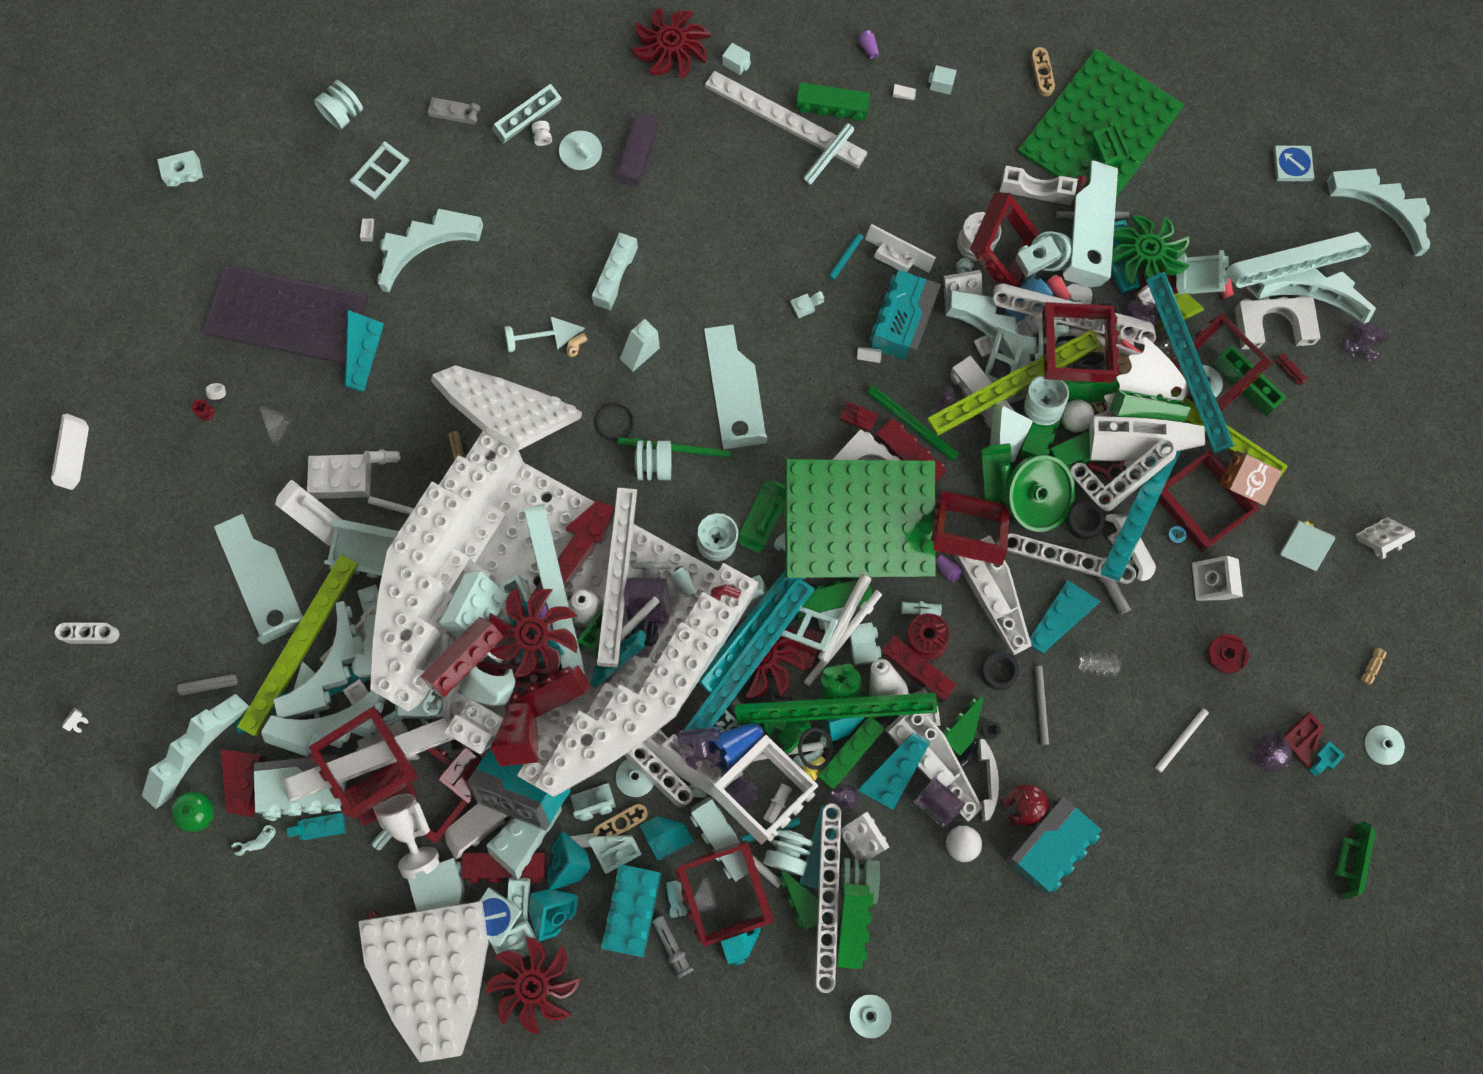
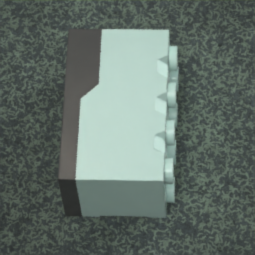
(271, 794)

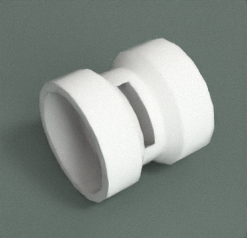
(541, 131)

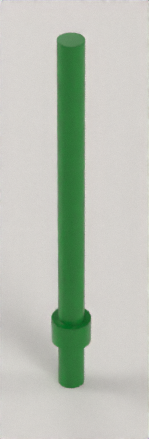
(678, 448)

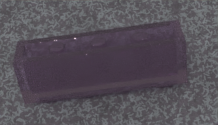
(638, 150)

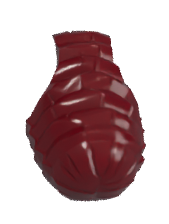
(1031, 803)

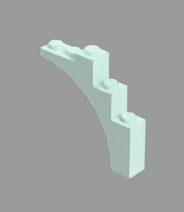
(1387, 197)
(419, 236)
(1311, 283)
(980, 312)
(362, 667)
(333, 673)
(300, 734)
(183, 752)

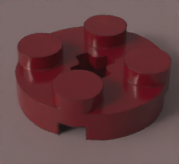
(1237, 648)

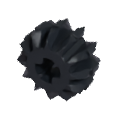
(650, 629)

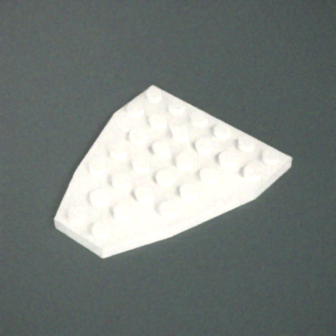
(504, 408)
(429, 974)

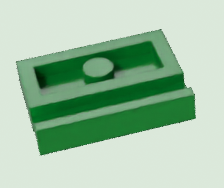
(1110, 144)

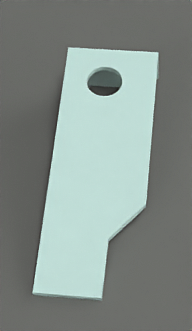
(1094, 227)
(734, 389)
(259, 578)

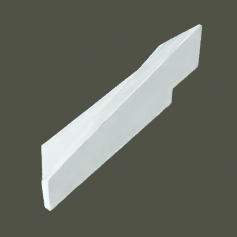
(673, 757)

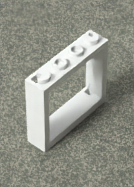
(787, 766)

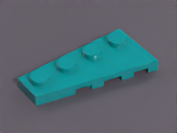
(1065, 612)
(893, 775)

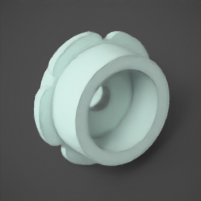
(964, 265)

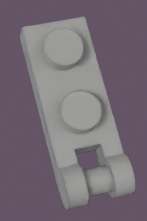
(453, 110)

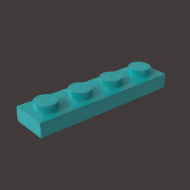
(811, 873)

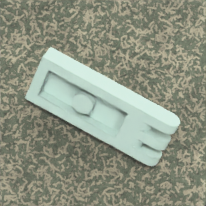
(519, 895)

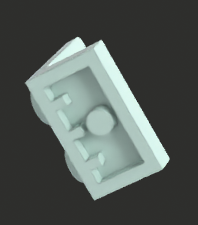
(592, 802)

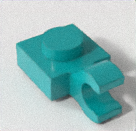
(1328, 757)

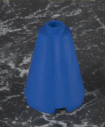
(735, 744)

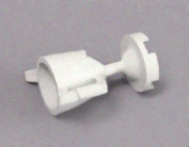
(401, 819)

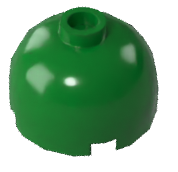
(192, 811)

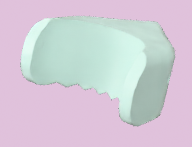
(488, 688)

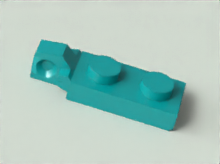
(319, 827)

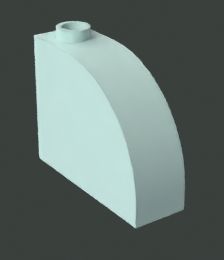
(439, 887)

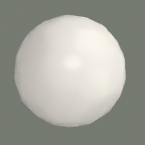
(1077, 416)
(963, 843)

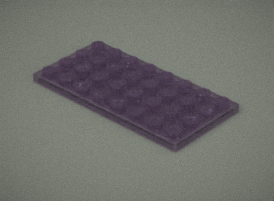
(282, 314)

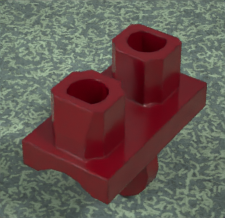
(858, 416)

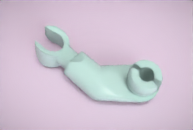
(814, 755)
(260, 842)

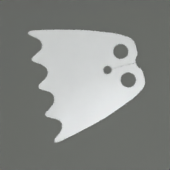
(1150, 374)

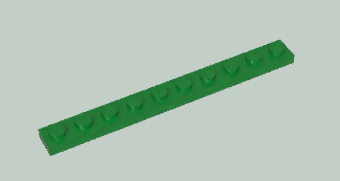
(836, 708)

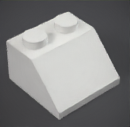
(1217, 579)

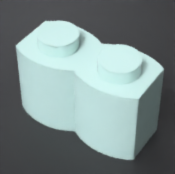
(864, 645)

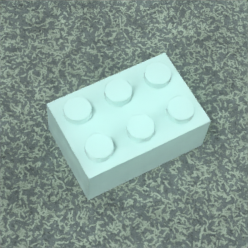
(473, 599)

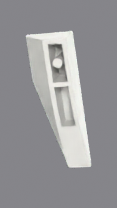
(1132, 437)
(998, 598)
(938, 759)

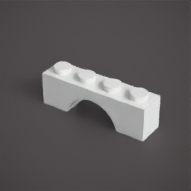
(1056, 190)

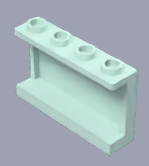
(361, 544)

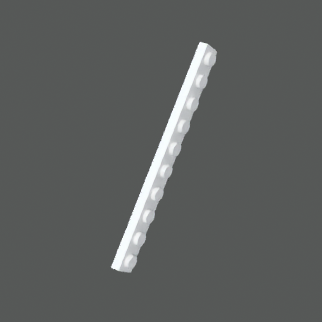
(783, 118)
(616, 578)

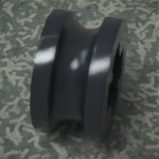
(991, 736)

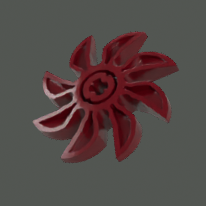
(671, 42)
(538, 623)
(771, 665)
(526, 993)

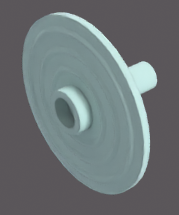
(580, 150)

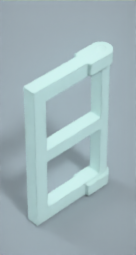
(389, 177)
(994, 354)
(799, 637)

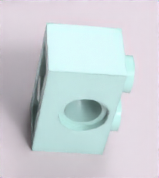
(171, 167)
(1031, 264)

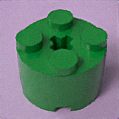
(840, 682)

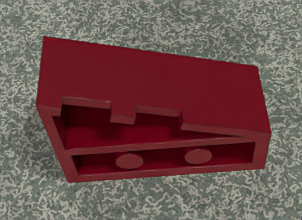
(516, 737)
(239, 781)

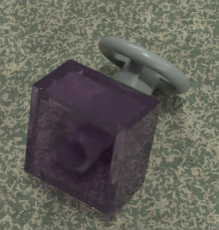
(641, 590)

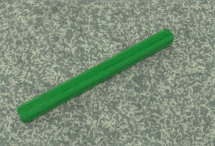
(912, 423)

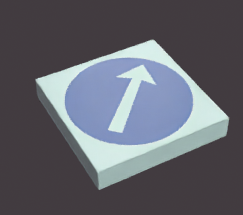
(1293, 163)
(499, 916)

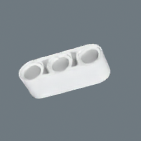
(78, 631)

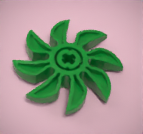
(1148, 249)

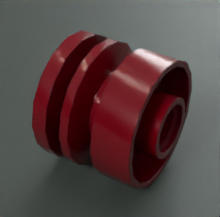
(931, 626)

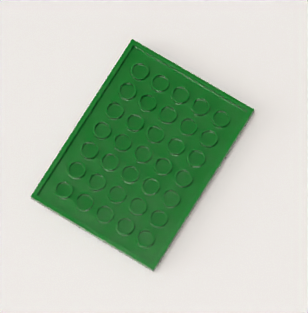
(1099, 98)
(859, 518)

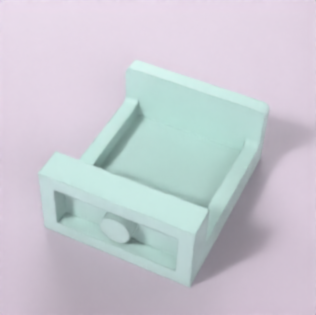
(1204, 274)

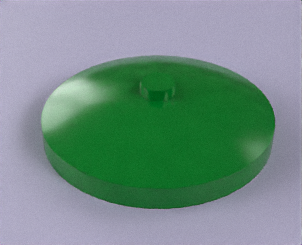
(1040, 493)

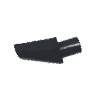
(969, 755)

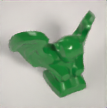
(789, 733)

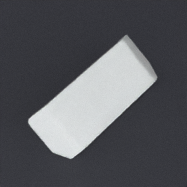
(69, 451)
(307, 511)
(1140, 555)
(472, 828)

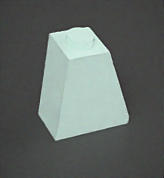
(640, 345)
(1009, 428)

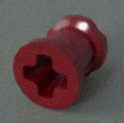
(197, 410)

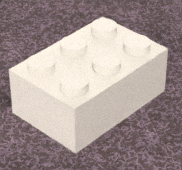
(338, 476)

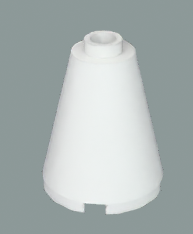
(586, 606)
(885, 680)

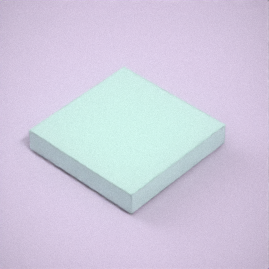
(1307, 545)

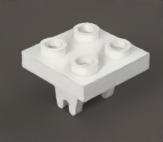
(963, 282)
(1385, 536)
(864, 838)

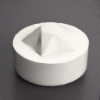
(215, 391)

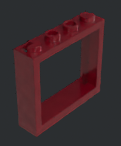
(1002, 205)
(1085, 311)
(1204, 334)
(1182, 517)
(965, 546)
(442, 756)
(327, 775)
(693, 913)

